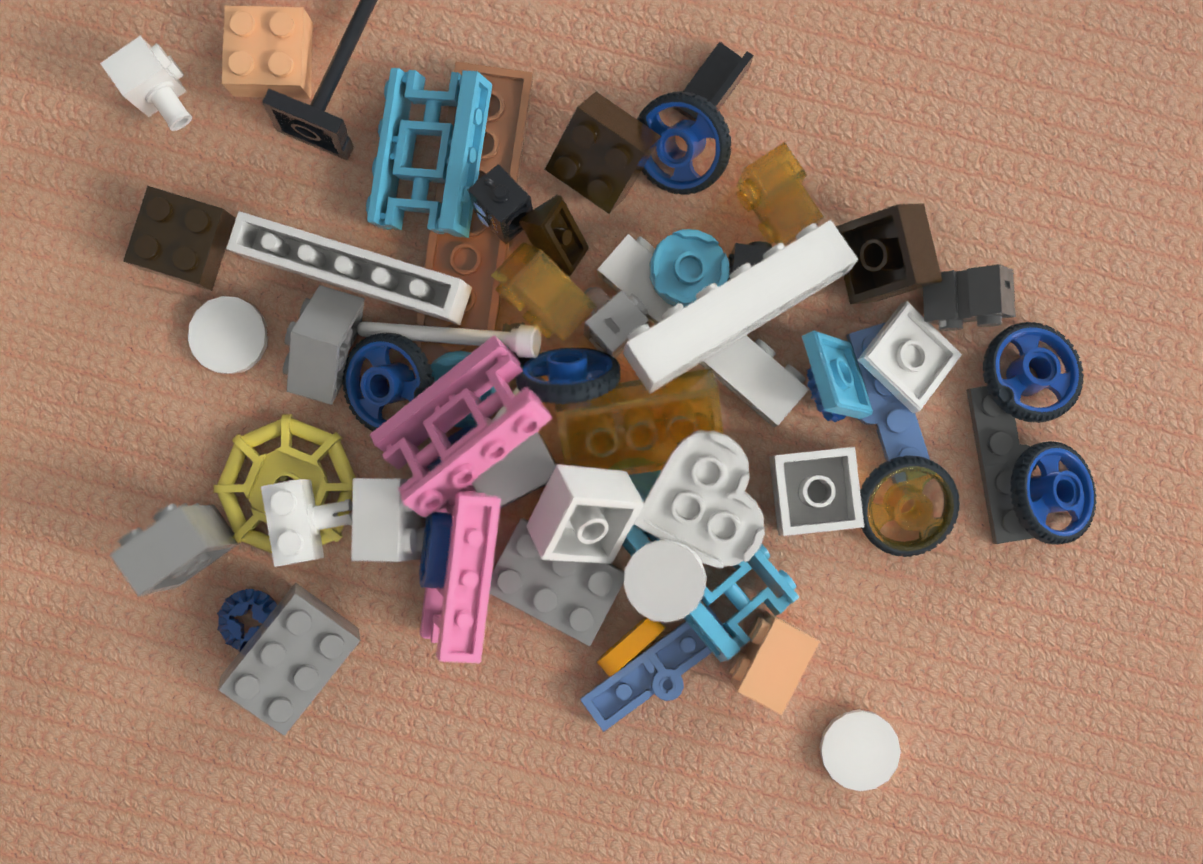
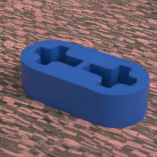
(435, 550)

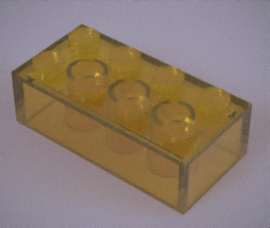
(636, 428)

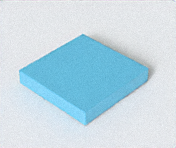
(837, 375)

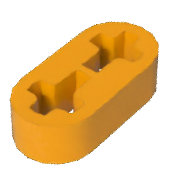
(629, 645)

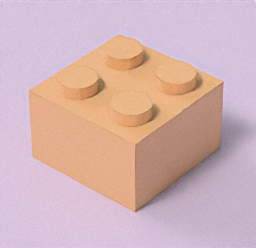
(267, 51)
(772, 662)

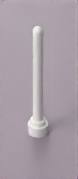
(521, 340)

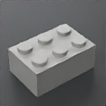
(173, 547)
(559, 593)
(289, 659)

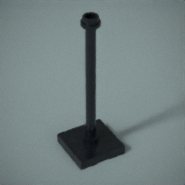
(311, 122)

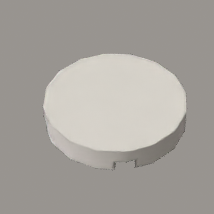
(227, 335)
(665, 580)
(860, 750)

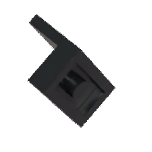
(717, 77)

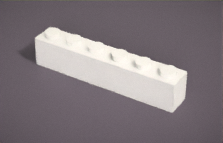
(350, 268)
(738, 306)
(742, 367)

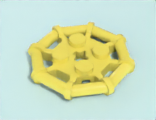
(277, 467)

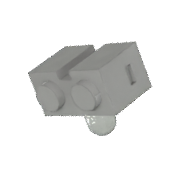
(613, 320)

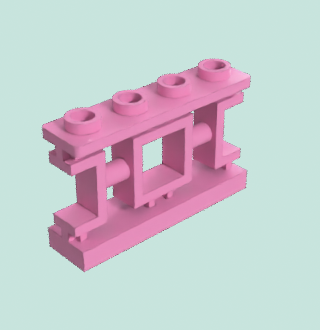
(443, 407)
(458, 611)

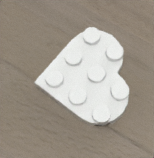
(705, 502)

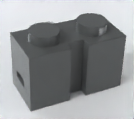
(970, 296)

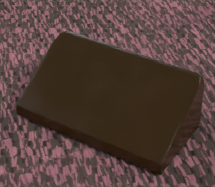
(556, 233)

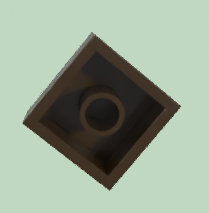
(602, 152)
(179, 238)
(892, 253)

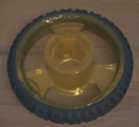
(931, 529)

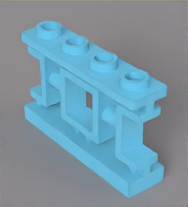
(457, 158)
(776, 597)

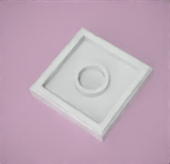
(909, 357)

